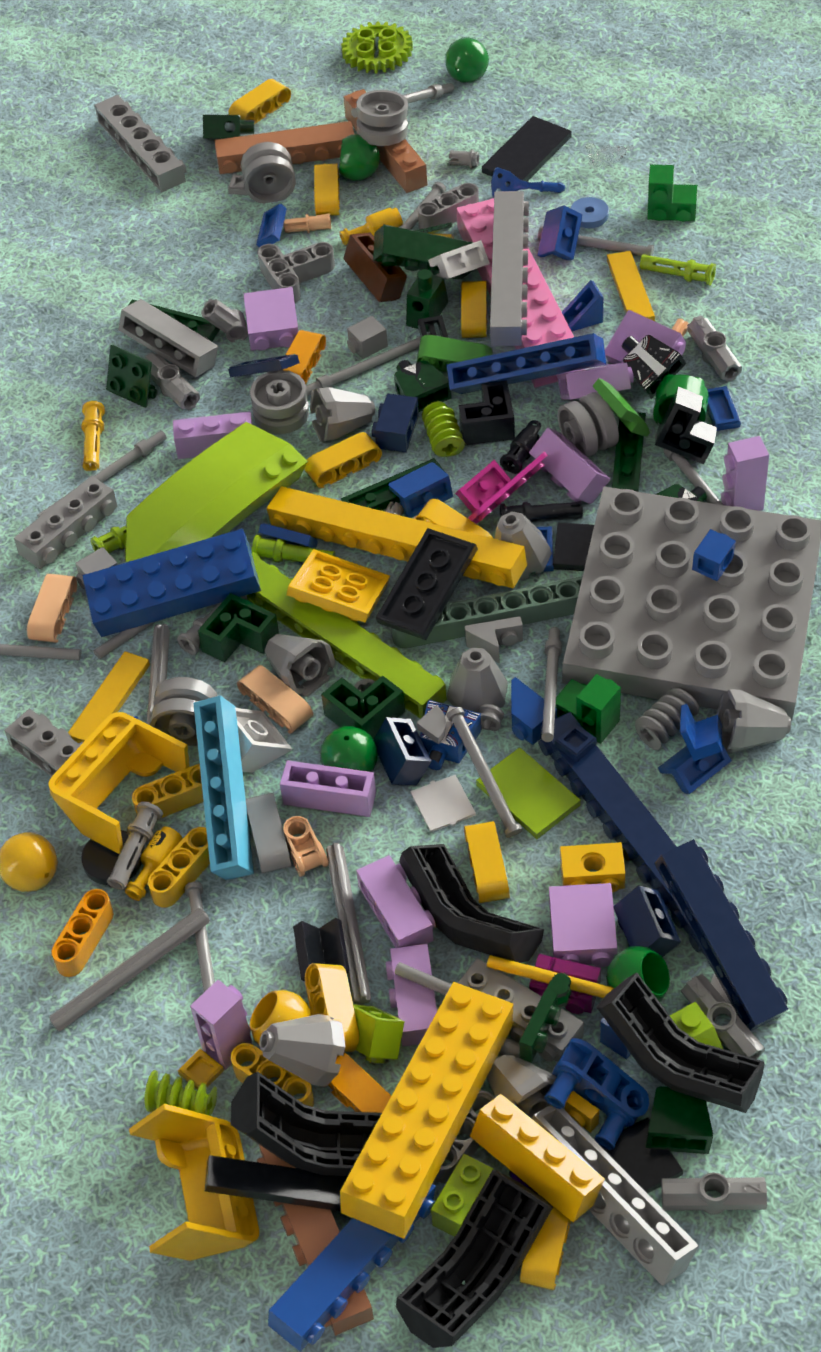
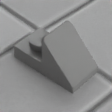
(494, 633)

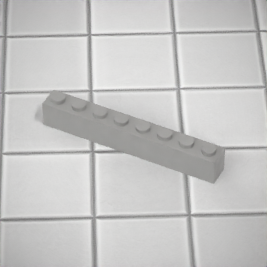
(508, 269)

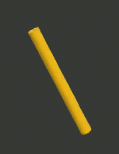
(545, 976)

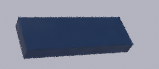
(263, 365)

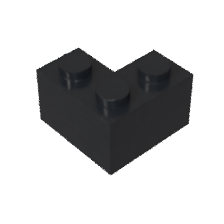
(490, 419)
(682, 431)

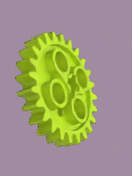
(393, 46)

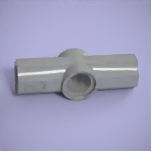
(714, 348)
(172, 383)
(733, 1035)
(736, 1193)

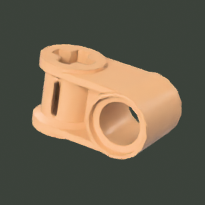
(305, 849)

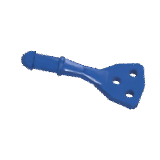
(517, 184)

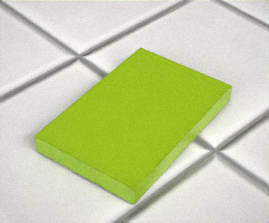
(532, 793)

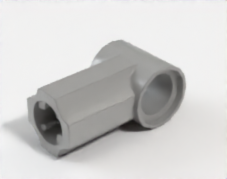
(227, 320)

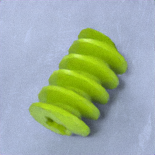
(442, 429)
(163, 1092)

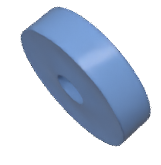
(594, 211)

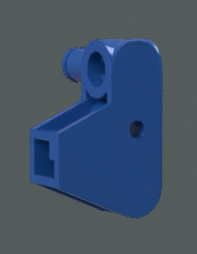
(601, 1084)

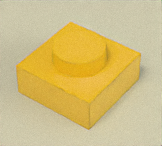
(582, 1111)

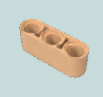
(50, 607)
(276, 698)

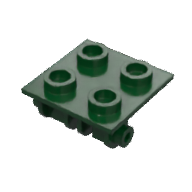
(130, 376)

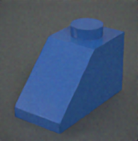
(526, 712)

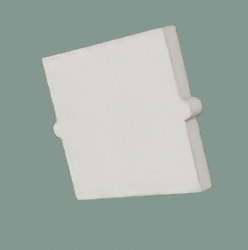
(443, 803)

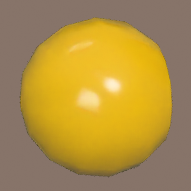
(27, 862)
(276, 1008)

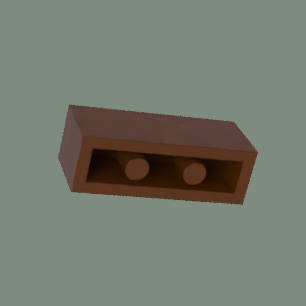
(382, 281)

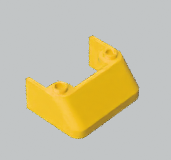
(102, 763)
(215, 1220)

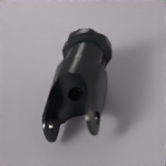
(521, 447)

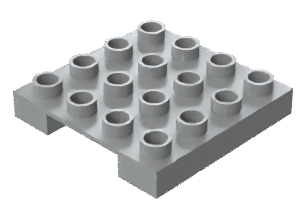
(667, 627)

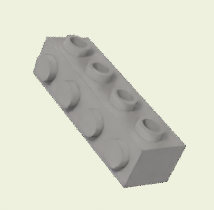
(168, 337)
(66, 522)
(41, 741)
(525, 1002)

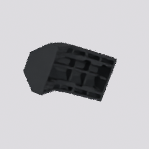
(458, 914)
(674, 1055)
(297, 1132)
(483, 1254)

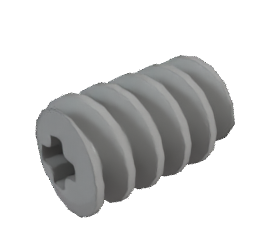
(664, 718)

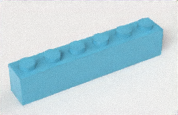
(223, 788)

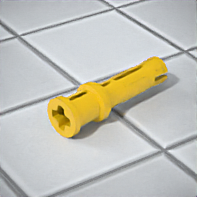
(92, 427)

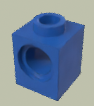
(713, 554)

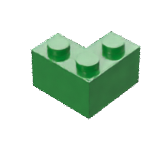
(667, 199)
(592, 705)

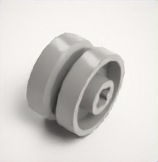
(382, 117)
(267, 172)
(279, 402)
(589, 424)
(175, 708)

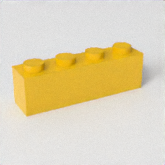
(537, 1157)

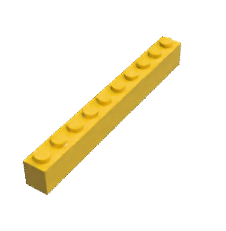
(388, 533)

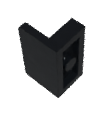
(320, 945)

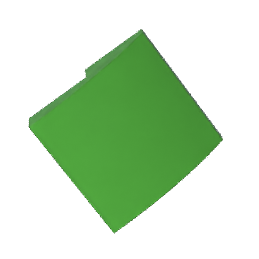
(621, 408)

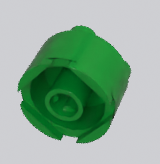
(668, 388)

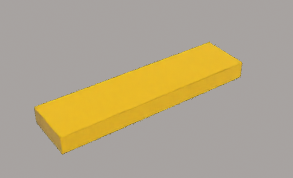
(629, 284)
(110, 695)

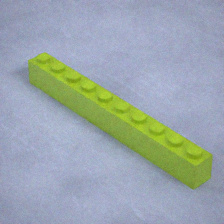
(349, 642)

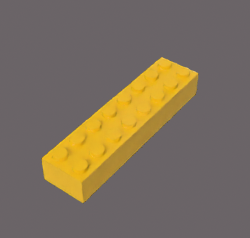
(426, 1110)

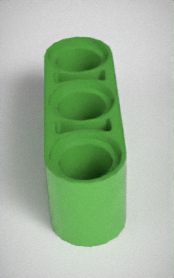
(443, 351)

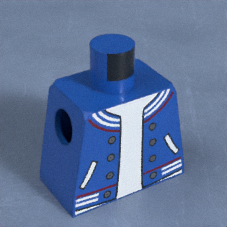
(451, 746)

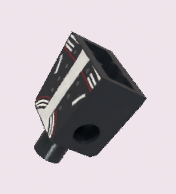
(651, 361)

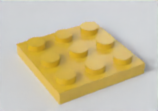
(338, 585)

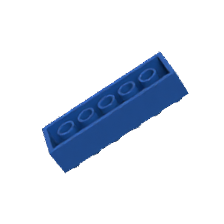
(171, 583)

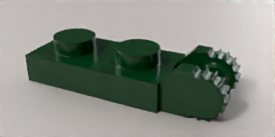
(546, 1014)

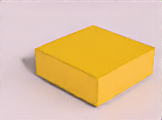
(201, 1069)

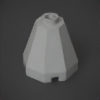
(339, 412)
(519, 530)
(300, 659)
(477, 681)
(750, 721)
(306, 1047)
(520, 1083)

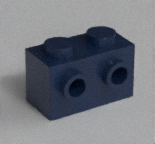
(396, 422)
(401, 751)
(646, 920)

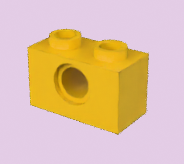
(604, 857)

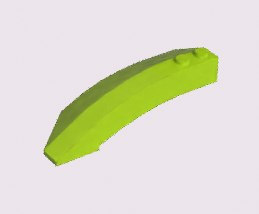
(213, 492)

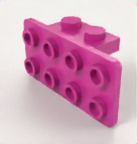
(493, 486)

